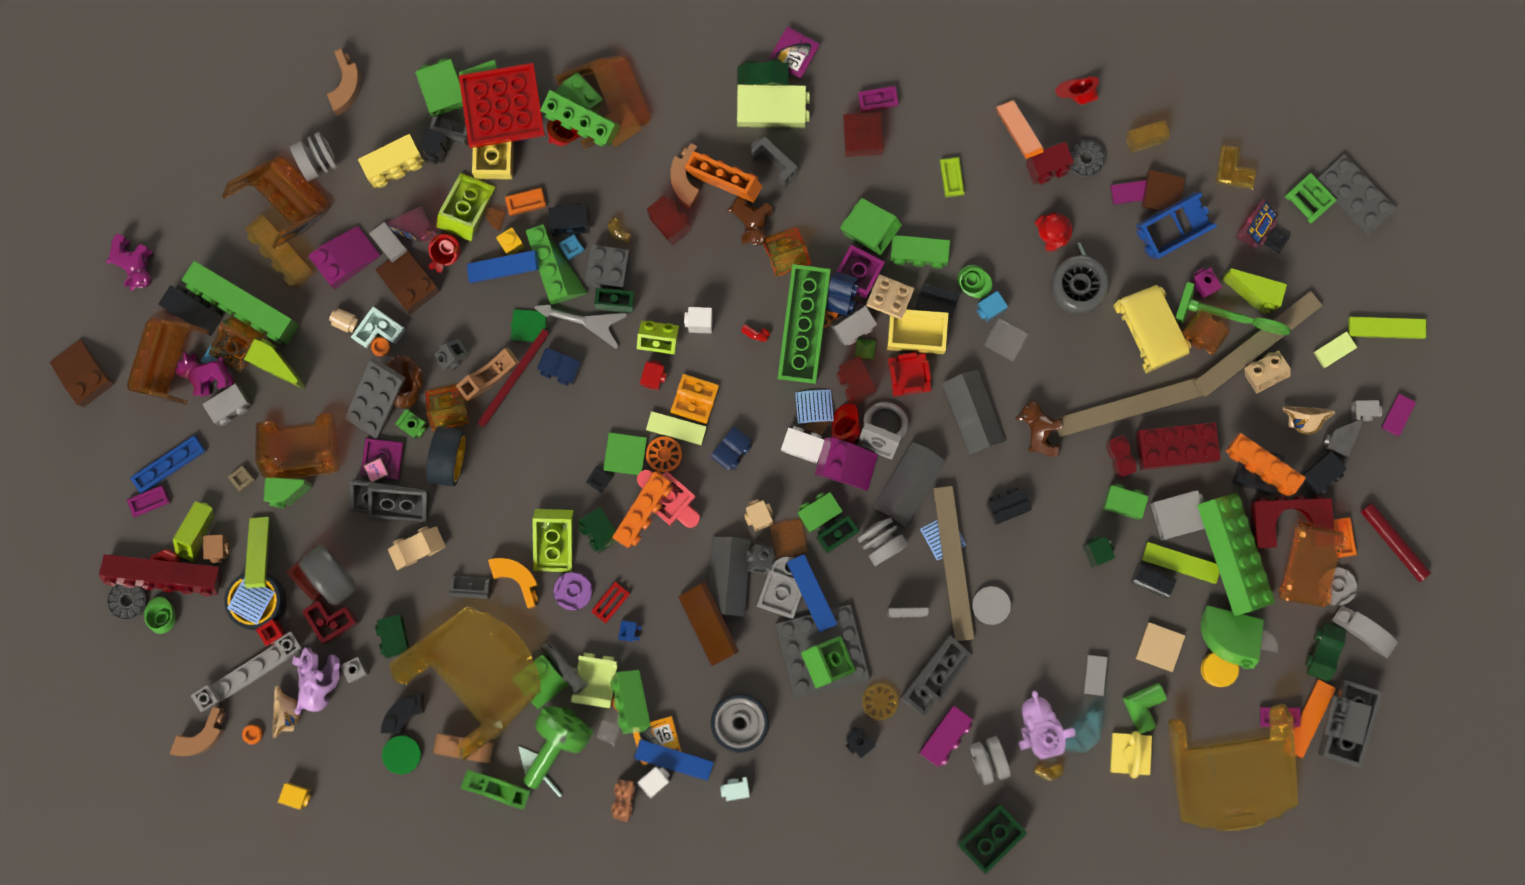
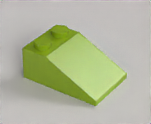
(465, 207)
(1256, 290)
(266, 357)
(553, 540)

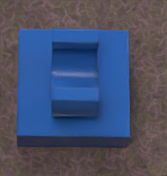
(627, 631)

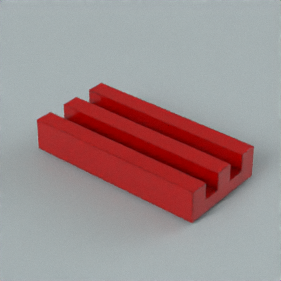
(603, 599)

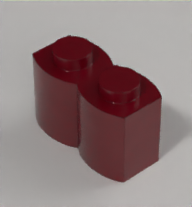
(1119, 452)

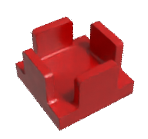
(909, 374)

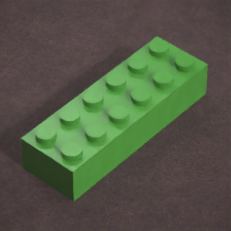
(237, 301)
(804, 324)
(1236, 554)

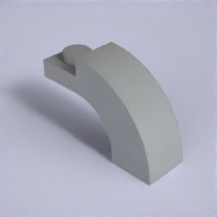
(1366, 630)

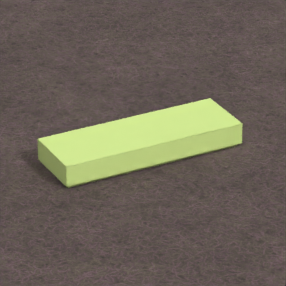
(676, 428)

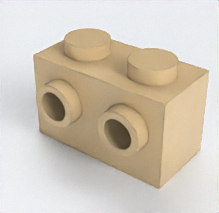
(1267, 371)
(758, 515)

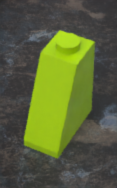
(191, 532)

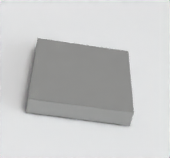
(907, 612)

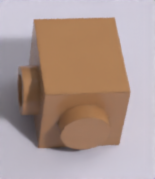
(215, 548)

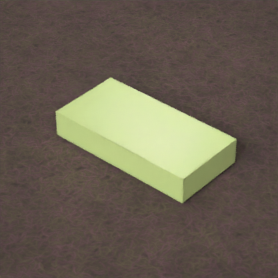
(1335, 350)

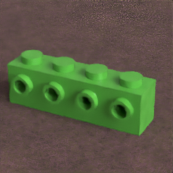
(580, 118)

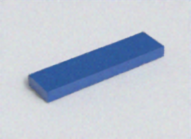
(503, 266)
(168, 464)
(811, 593)
(673, 759)

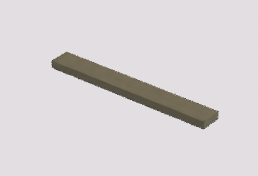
(1255, 345)
(1128, 407)
(953, 563)

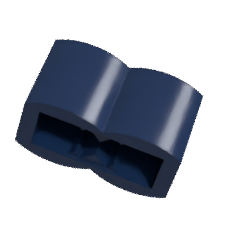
(841, 293)
(559, 366)
(731, 449)

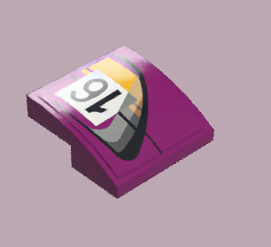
(796, 51)

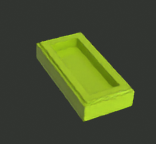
(951, 177)

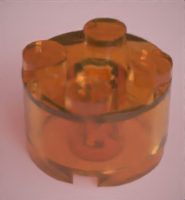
(1206, 332)

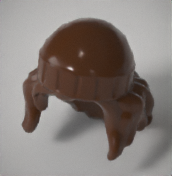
(413, 383)

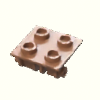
(621, 808)

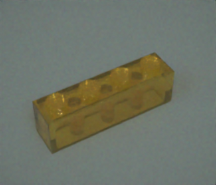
(283, 257)

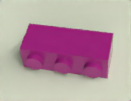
(946, 736)

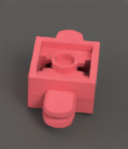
(676, 504)

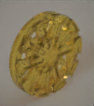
(880, 701)

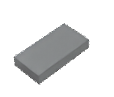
(388, 242)
(1095, 675)

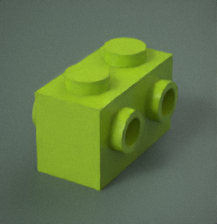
(657, 337)

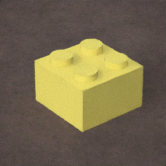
(493, 161)

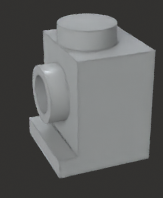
(1366, 410)

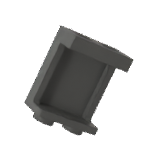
(773, 154)

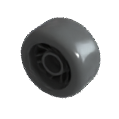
(1090, 274)
(327, 574)

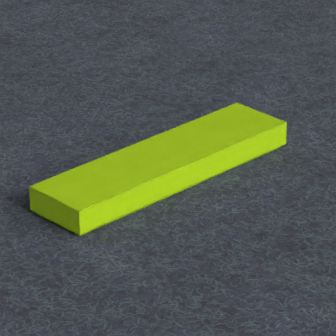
(1387, 327)
(257, 552)
(1181, 563)

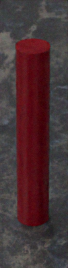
(1395, 542)

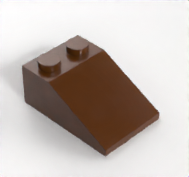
(407, 282)
(81, 374)

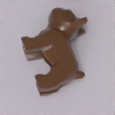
(752, 219)
(1040, 427)

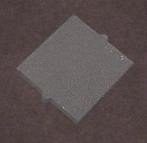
(1005, 340)

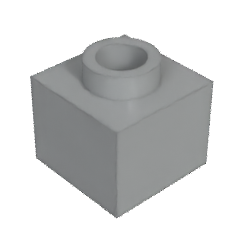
(360, 669)

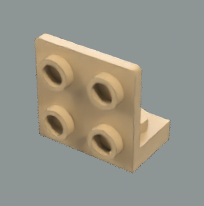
(890, 296)

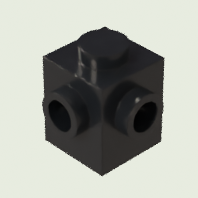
(859, 742)

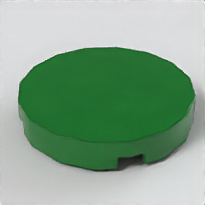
(401, 754)

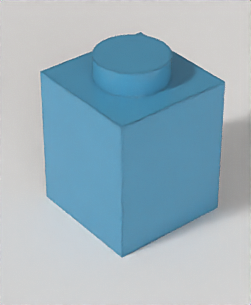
(991, 307)

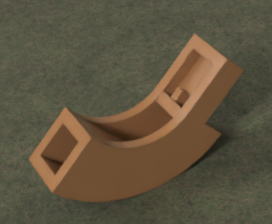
(349, 88)
(682, 188)
(488, 376)
(204, 740)

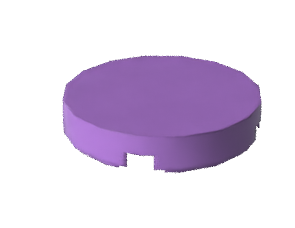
(572, 591)

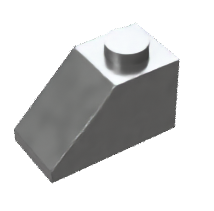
(1342, 439)

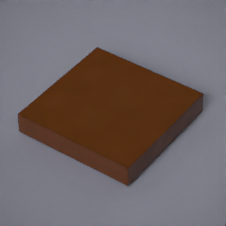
(1162, 191)

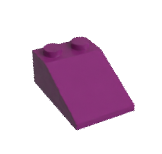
(344, 257)
(846, 463)

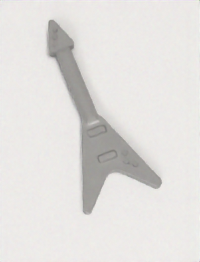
(597, 324)

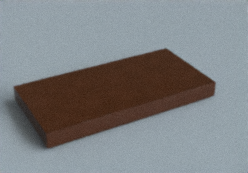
(708, 624)

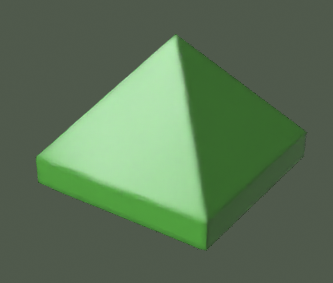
(865, 348)

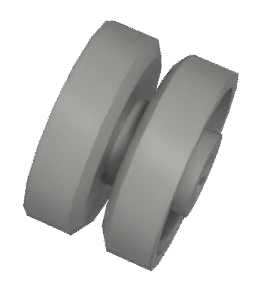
(987, 761)

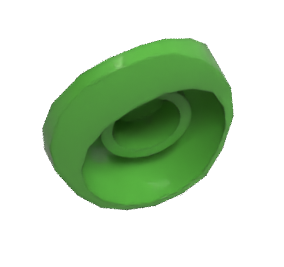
(974, 281)
(160, 615)

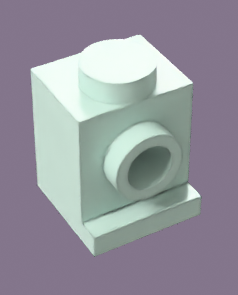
(735, 789)

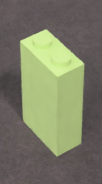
(772, 106)

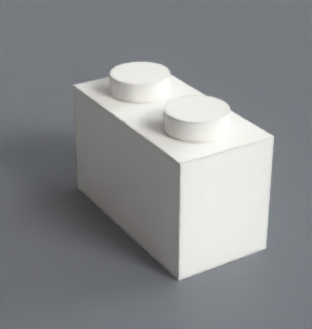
(699, 320)
(802, 444)
(654, 780)

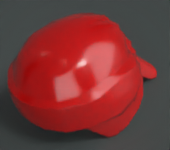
(444, 251)

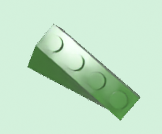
(557, 275)

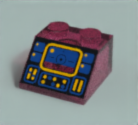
(1257, 224)
(413, 225)

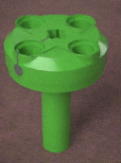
(562, 731)

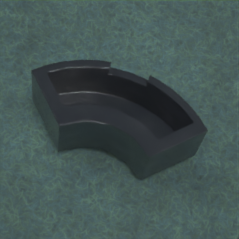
(402, 712)

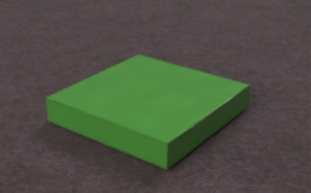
(625, 454)

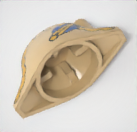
(1307, 419)
(284, 714)

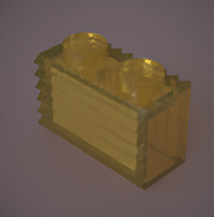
(1147, 136)

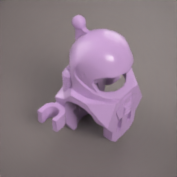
(311, 692)
(1041, 728)

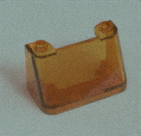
(297, 449)
(1311, 564)

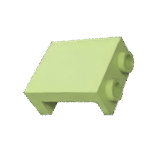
(598, 675)

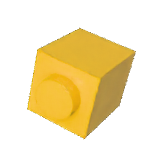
(510, 242)
(295, 796)

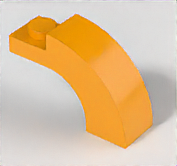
(509, 568)

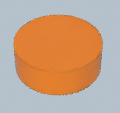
(380, 347)
(252, 734)

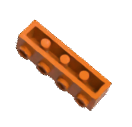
(723, 176)
(1264, 464)
(642, 510)

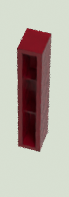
(160, 575)

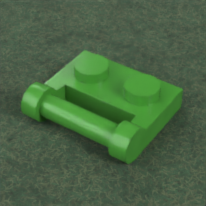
(1315, 194)

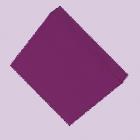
(389, 451)

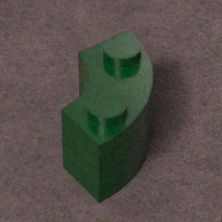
(763, 73)
(1325, 651)

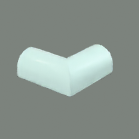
(375, 323)

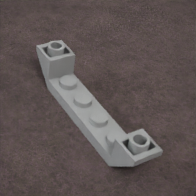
(247, 673)

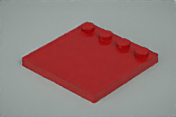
(501, 105)

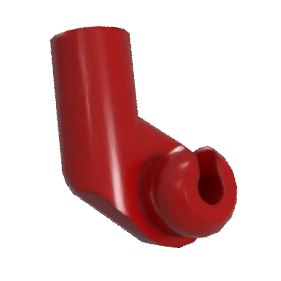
(755, 335)
(166, 555)

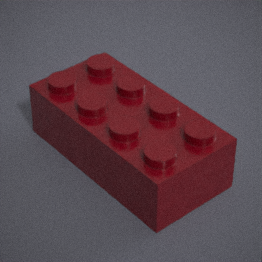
(1177, 446)

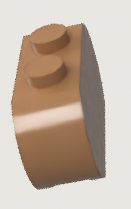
(447, 746)

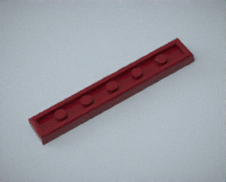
(513, 378)

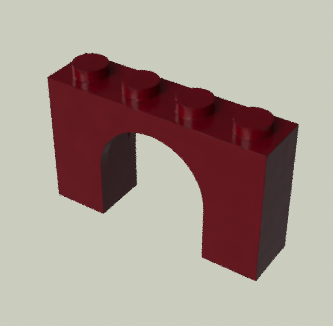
(1265, 515)

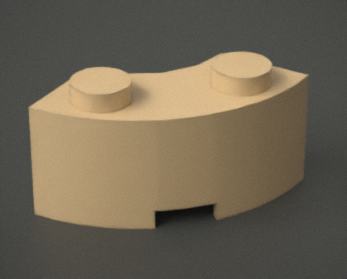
(416, 547)

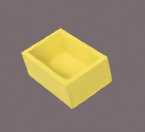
(391, 161)
(918, 332)

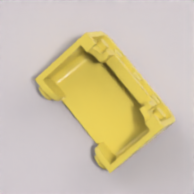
(1153, 327)

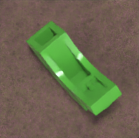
(495, 788)

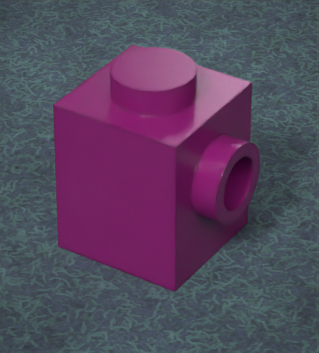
(1206, 282)

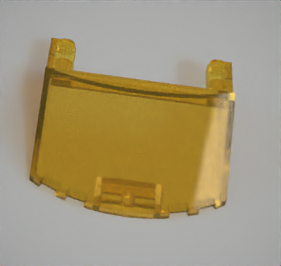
(481, 665)
(1237, 781)

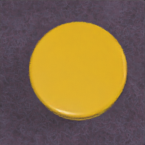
(1218, 671)

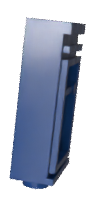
(1196, 216)

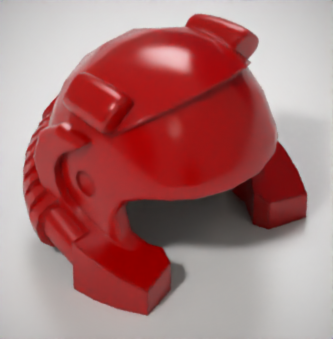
(1054, 230)

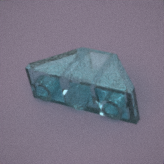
(1087, 732)

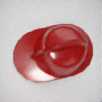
(1080, 90)
(560, 135)
(846, 423)

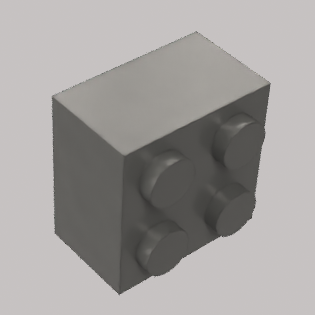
(607, 267)

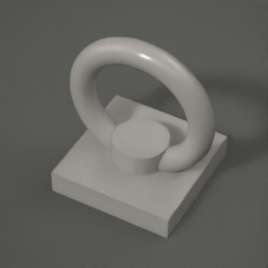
(878, 439)

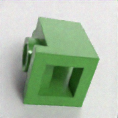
(403, 423)

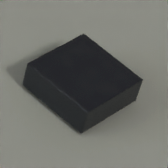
(1276, 240)
(599, 480)

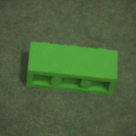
(919, 251)
(630, 702)

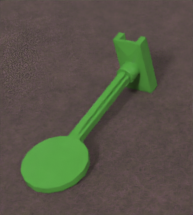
(1188, 303)

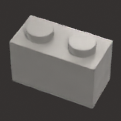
(854, 325)
(227, 405)

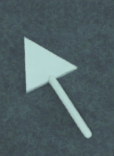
(527, 759)

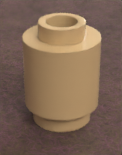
(344, 320)

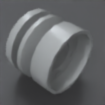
(313, 156)
(882, 541)

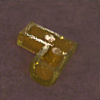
(1229, 172)

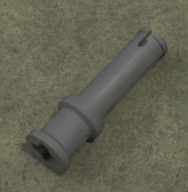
(569, 674)

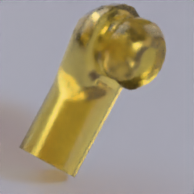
(616, 232)
(1050, 773)

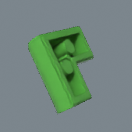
(1139, 704)

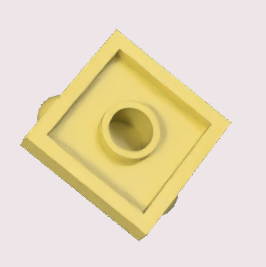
(1131, 754)

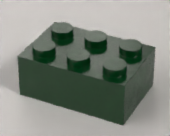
(991, 838)

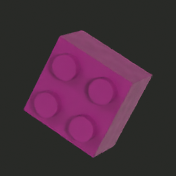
(862, 266)

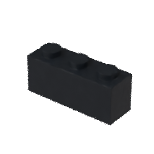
(190, 309)

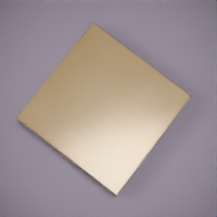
(1160, 647)

